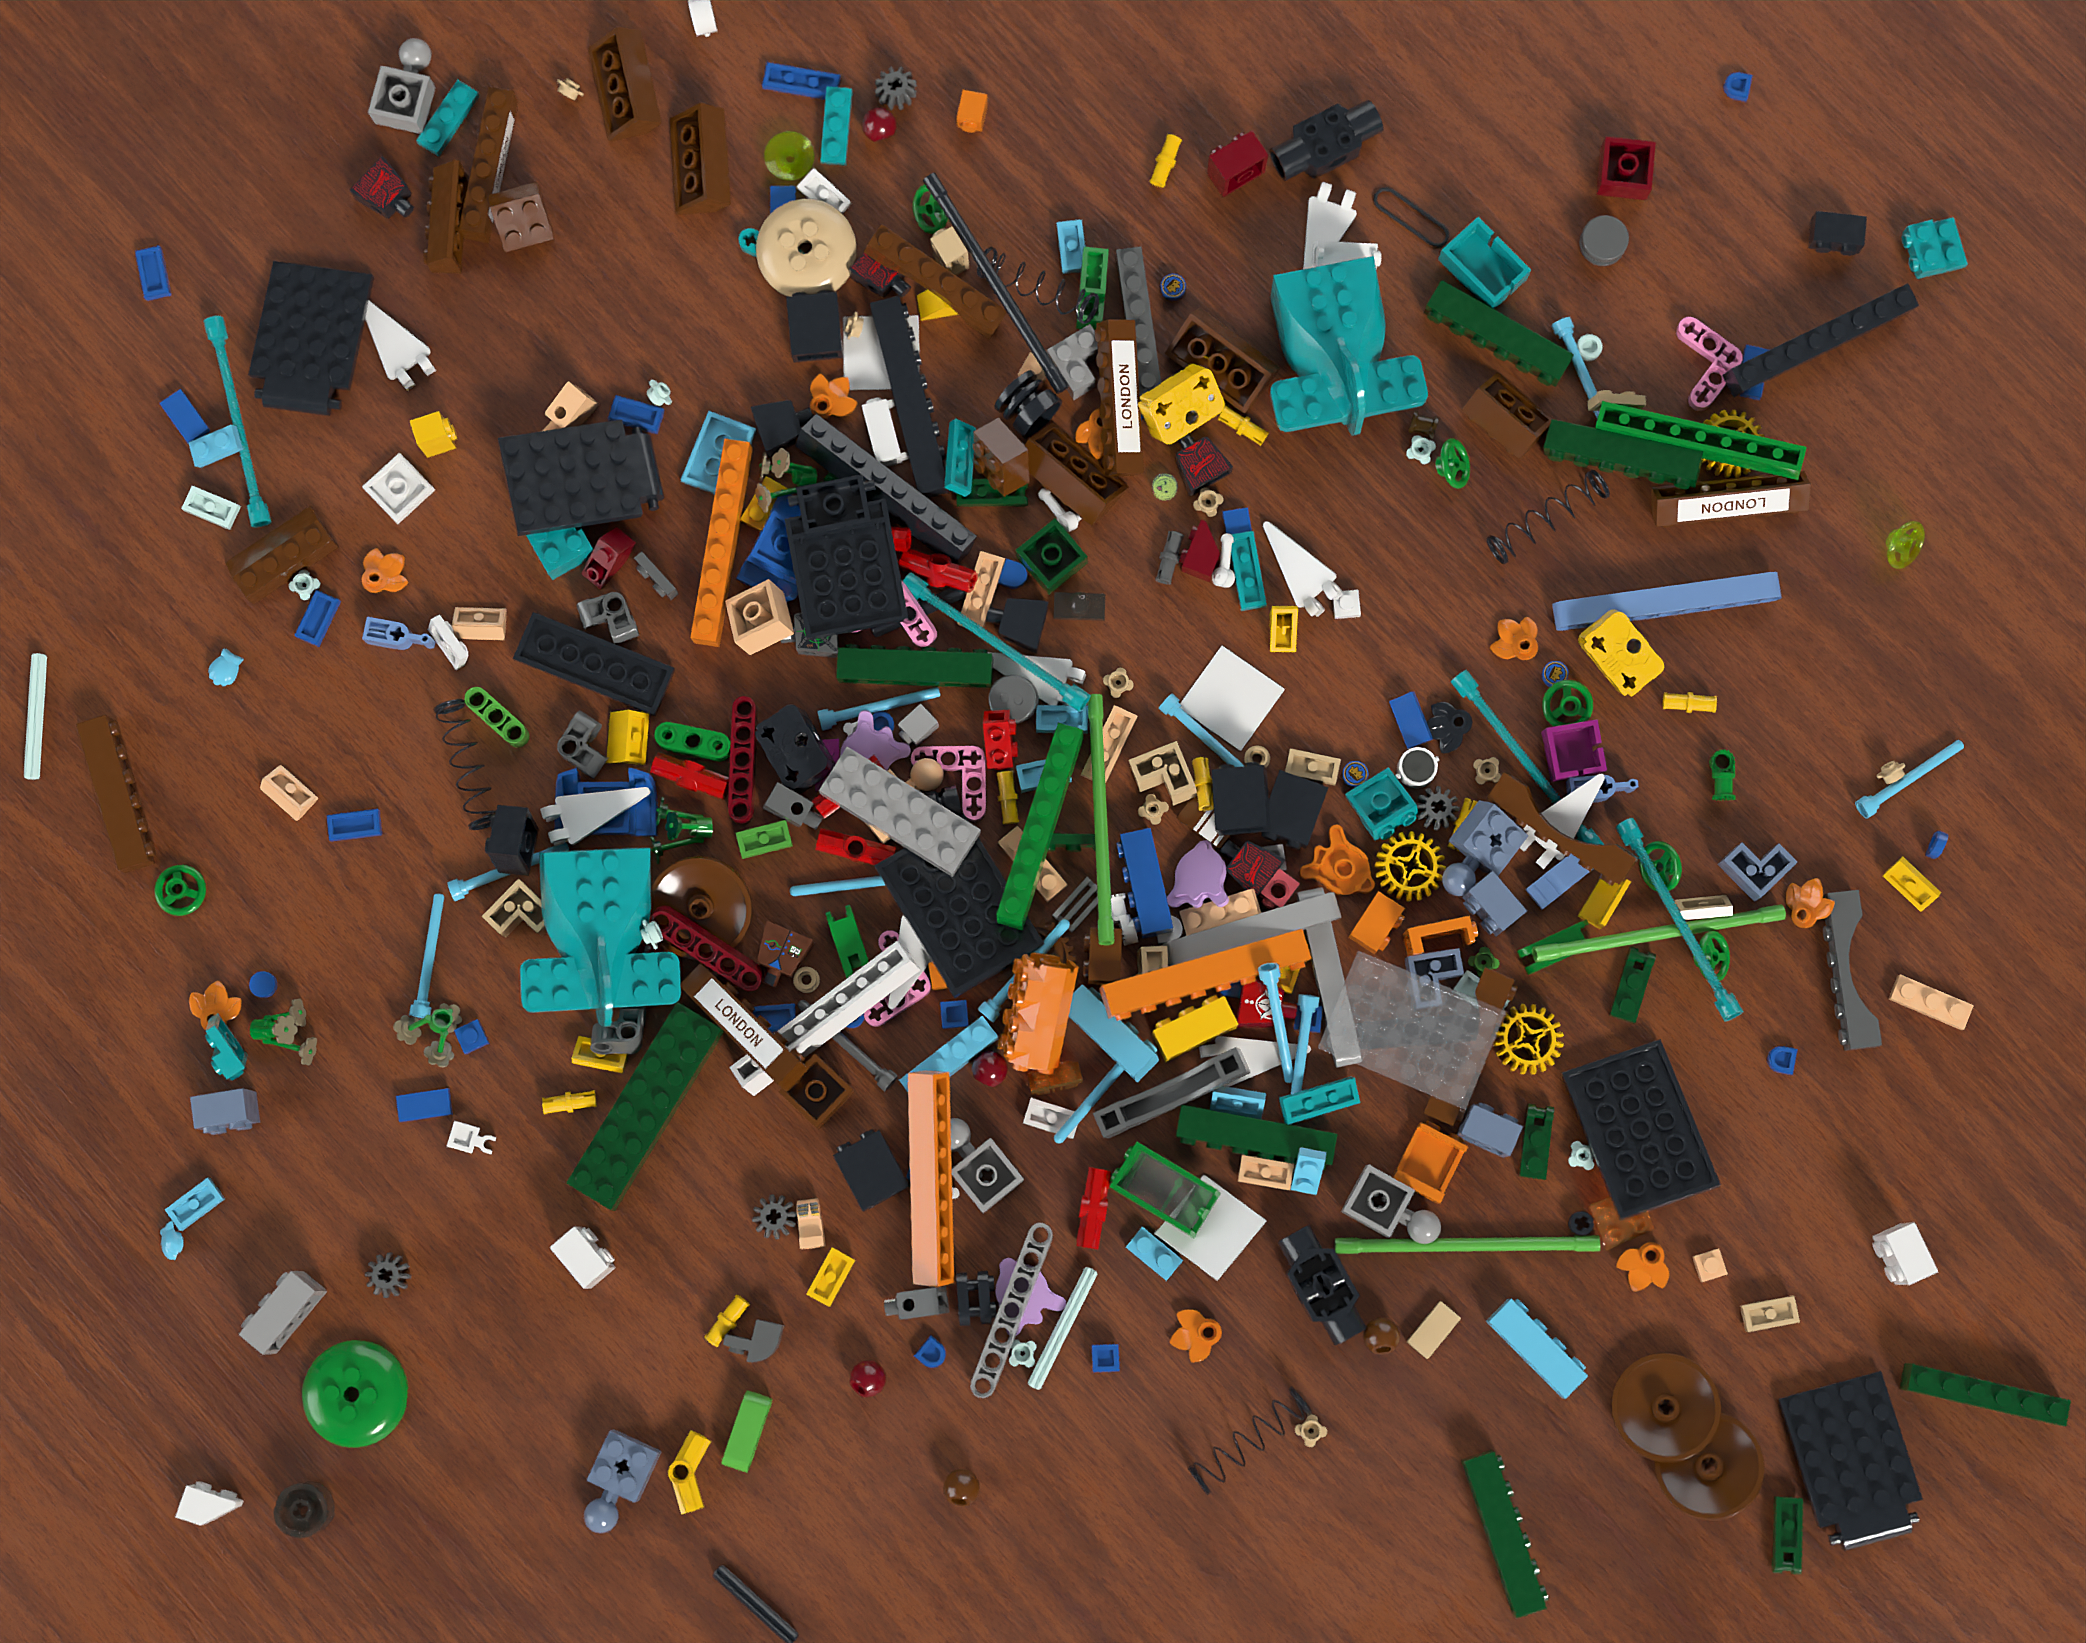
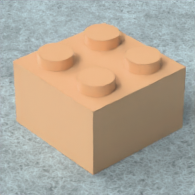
(759, 617)

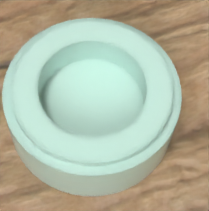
(1589, 347)

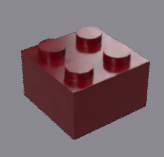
(1237, 163)
(1626, 168)

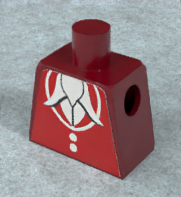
(1255, 1008)

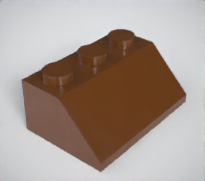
(1507, 415)

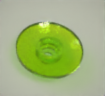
(786, 145)

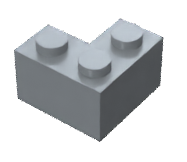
(1071, 359)

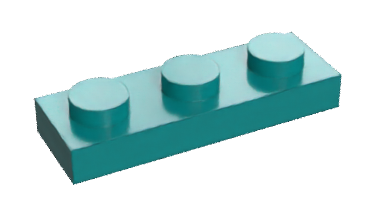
(448, 118)
(836, 125)
(959, 457)
(1247, 571)
(1319, 1100)

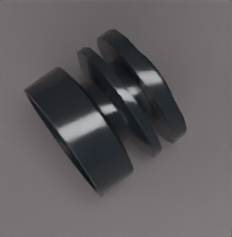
(1023, 400)

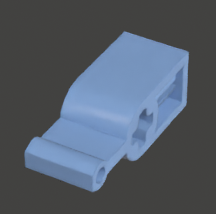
(383, 634)
(1575, 782)
(1556, 881)

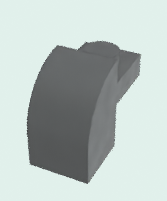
(763, 1344)

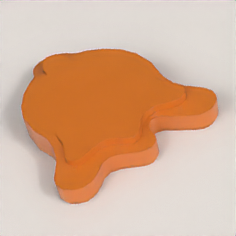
(1340, 867)

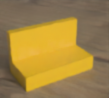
(627, 737)
(1602, 902)

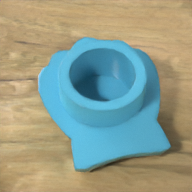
(224, 668)
(171, 1241)

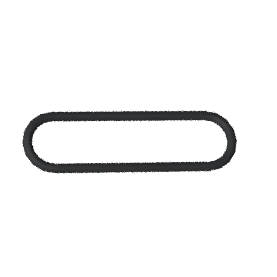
(1416, 208)

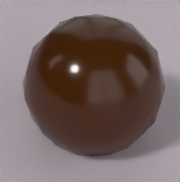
(1381, 1336)
(961, 1487)

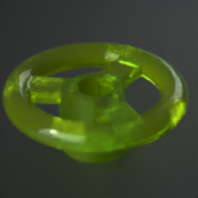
(1902, 543)

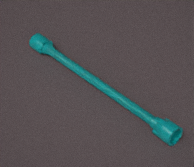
(216, 332)
(1467, 686)
(1072, 695)
(1726, 1003)

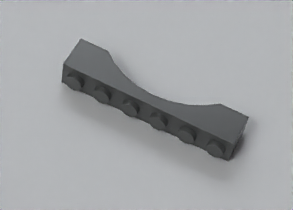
(1137, 307)
(1858, 1025)
(1172, 1094)

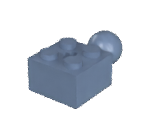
(1487, 841)
(602, 1513)

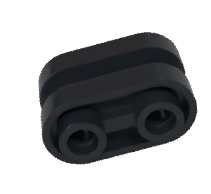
(986, 1309)

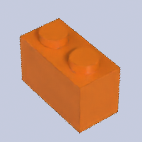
(1377, 922)

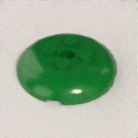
(380, 1387)

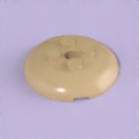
(806, 222)

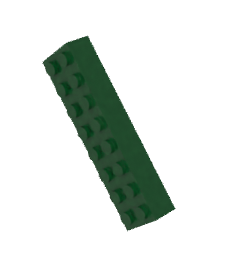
(645, 1107)

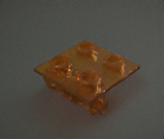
(1066, 1074)
(1614, 1231)

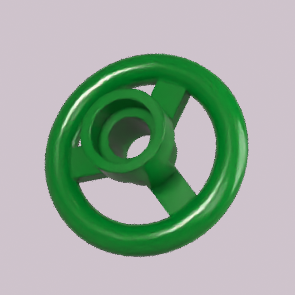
(931, 209)
(1449, 463)
(1576, 708)
(1667, 865)
(171, 886)
(1713, 955)

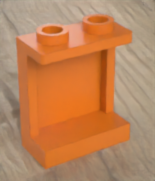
(1414, 936)
(1430, 1161)

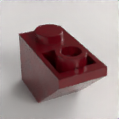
(1202, 554)
(608, 557)

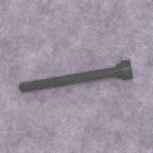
(883, 1076)

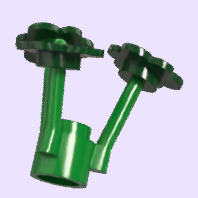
(698, 827)

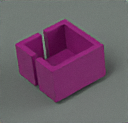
(1571, 751)

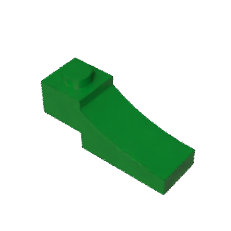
(1094, 281)

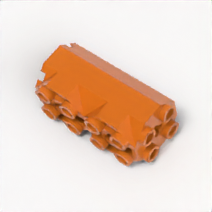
(1039, 1012)

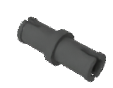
(1169, 557)

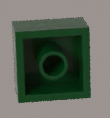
(1051, 556)

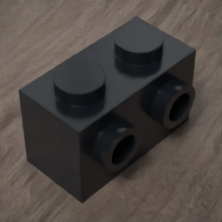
(1837, 233)

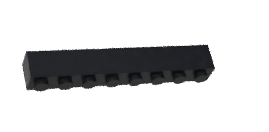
(1820, 340)
(909, 395)
(904, 503)

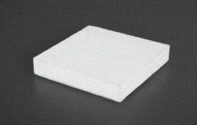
(398, 488)

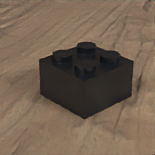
(512, 840)

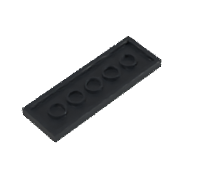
(594, 664)

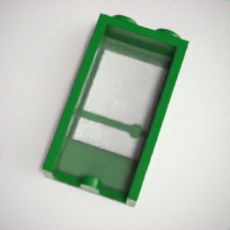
(1164, 1189)

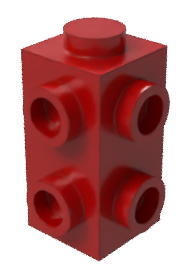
(998, 739)

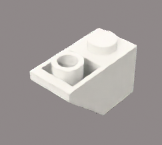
(204, 1505)

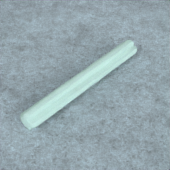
(35, 716)
(1062, 1328)

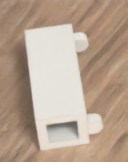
(1334, 252)
(882, 432)

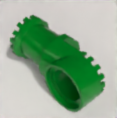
(1723, 777)

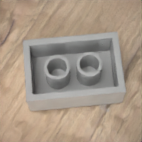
(282, 1312)

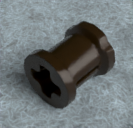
(1423, 424)

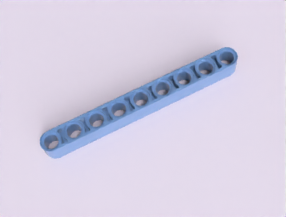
(1669, 600)

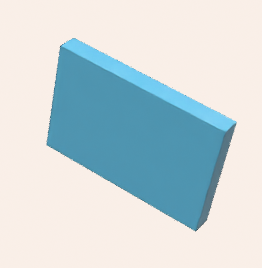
(705, 458)

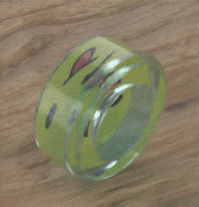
(1164, 487)

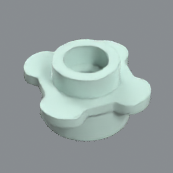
(659, 393)
(1418, 442)
(303, 577)
(651, 933)
(1576, 1160)
(1027, 1359)

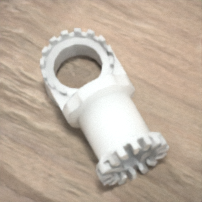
(1120, 916)

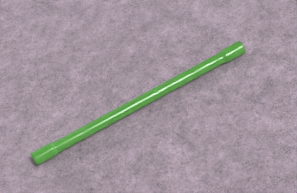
(1105, 920)
(1555, 950)
(1575, 1243)

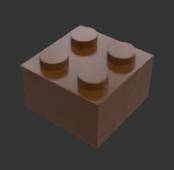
(521, 216)
(1000, 457)
(1104, 960)
(818, 1092)

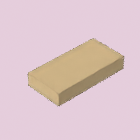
(1433, 1330)

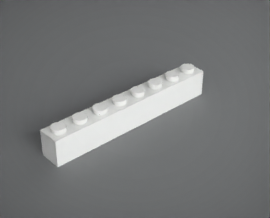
(835, 1010)

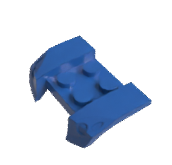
(771, 552)
(636, 821)

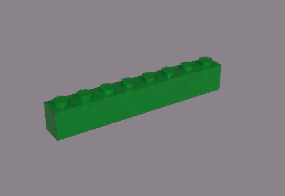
(1715, 442)
(1040, 826)

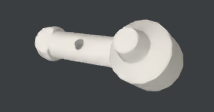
(1067, 519)
(1223, 575)

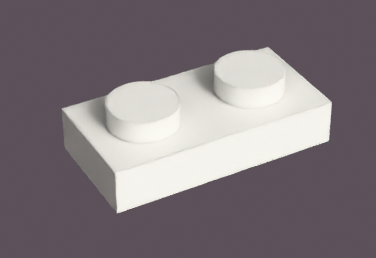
(818, 188)
(444, 636)
(1047, 1116)

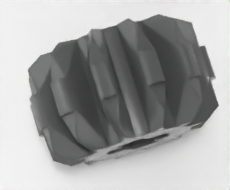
(889, 82)
(1440, 817)
(781, 1222)
(389, 1264)

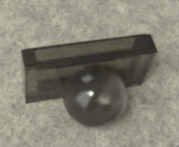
(1079, 606)

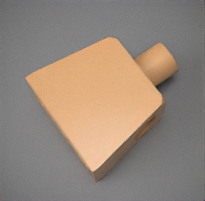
(570, 408)

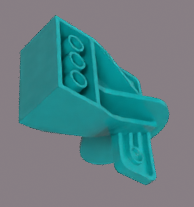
(1333, 340)
(594, 919)

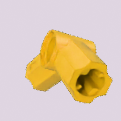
(690, 1455)

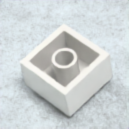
(1904, 1254)
(583, 1256)

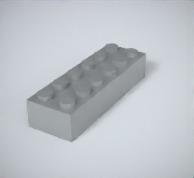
(899, 811)

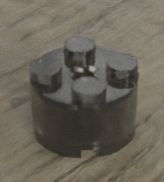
(295, 1497)

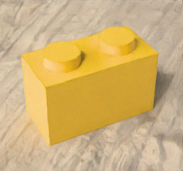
(434, 434)

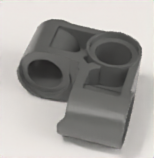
(620, 622)
(582, 731)
(612, 1039)

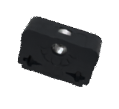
(787, 751)

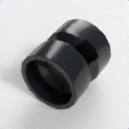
(947, 798)

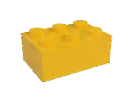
(1194, 1027)

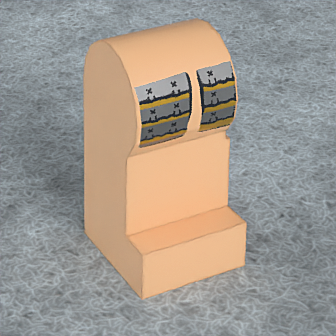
(810, 1224)

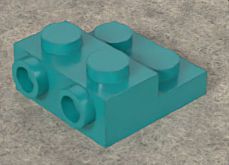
(1934, 247)
(1382, 804)
(228, 1054)

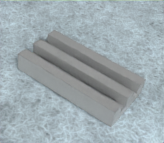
(1093, 888)

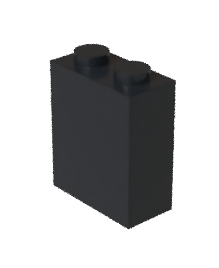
(814, 326)
(1241, 799)
(1294, 809)
(870, 1169)

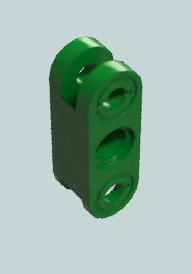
(682, 733)
(1569, 934)
(848, 941)

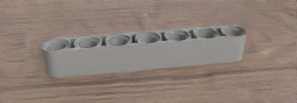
(1254, 928)
(1325, 965)
(1002, 1319)

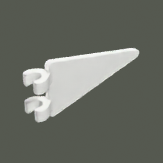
(1327, 220)
(397, 347)
(1302, 571)
(1059, 668)
(588, 812)
(1566, 817)
(911, 943)
(1258, 1054)

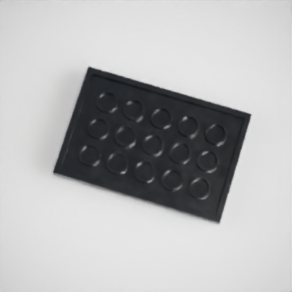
(957, 915)
(1640, 1130)

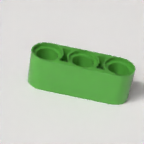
(486, 711)
(747, 1431)

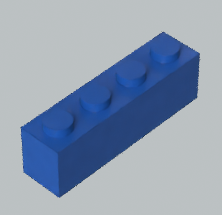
(1146, 883)

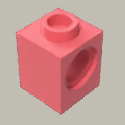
(1279, 879)

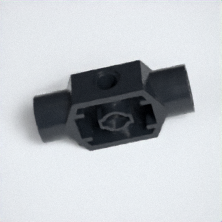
(1326, 140)
(1322, 1285)

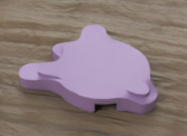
(881, 743)
(1198, 877)
(1040, 1298)

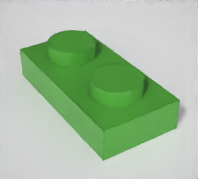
(764, 839)

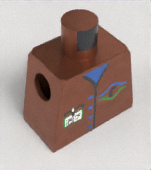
(781, 952)

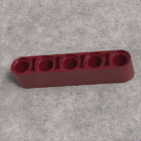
(739, 748)
(713, 959)

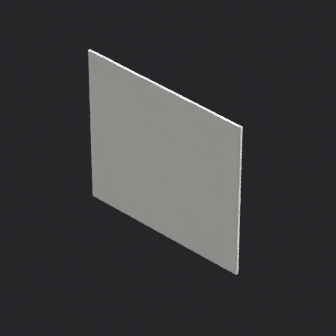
(864, 357)
(1231, 698)
(1221, 1236)

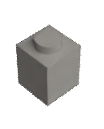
(917, 726)

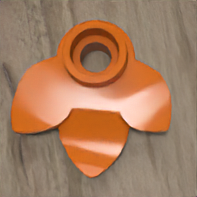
(833, 394)
(1091, 433)
(386, 569)
(1512, 638)
(1810, 899)
(212, 1002)
(1641, 1269)
(1191, 1334)

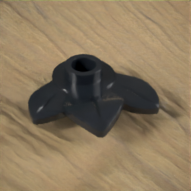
(1444, 727)

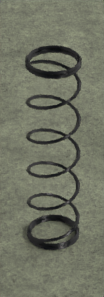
(1082, 308)
(1496, 540)
(439, 709)
(1301, 1404)

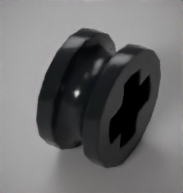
(1578, 1215)

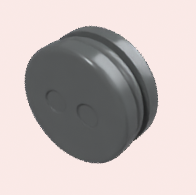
(1604, 240)
(1016, 695)

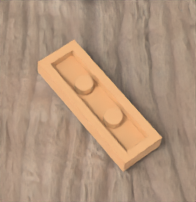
(980, 599)
(1114, 737)
(1049, 882)
(1210, 915)
(1930, 1002)

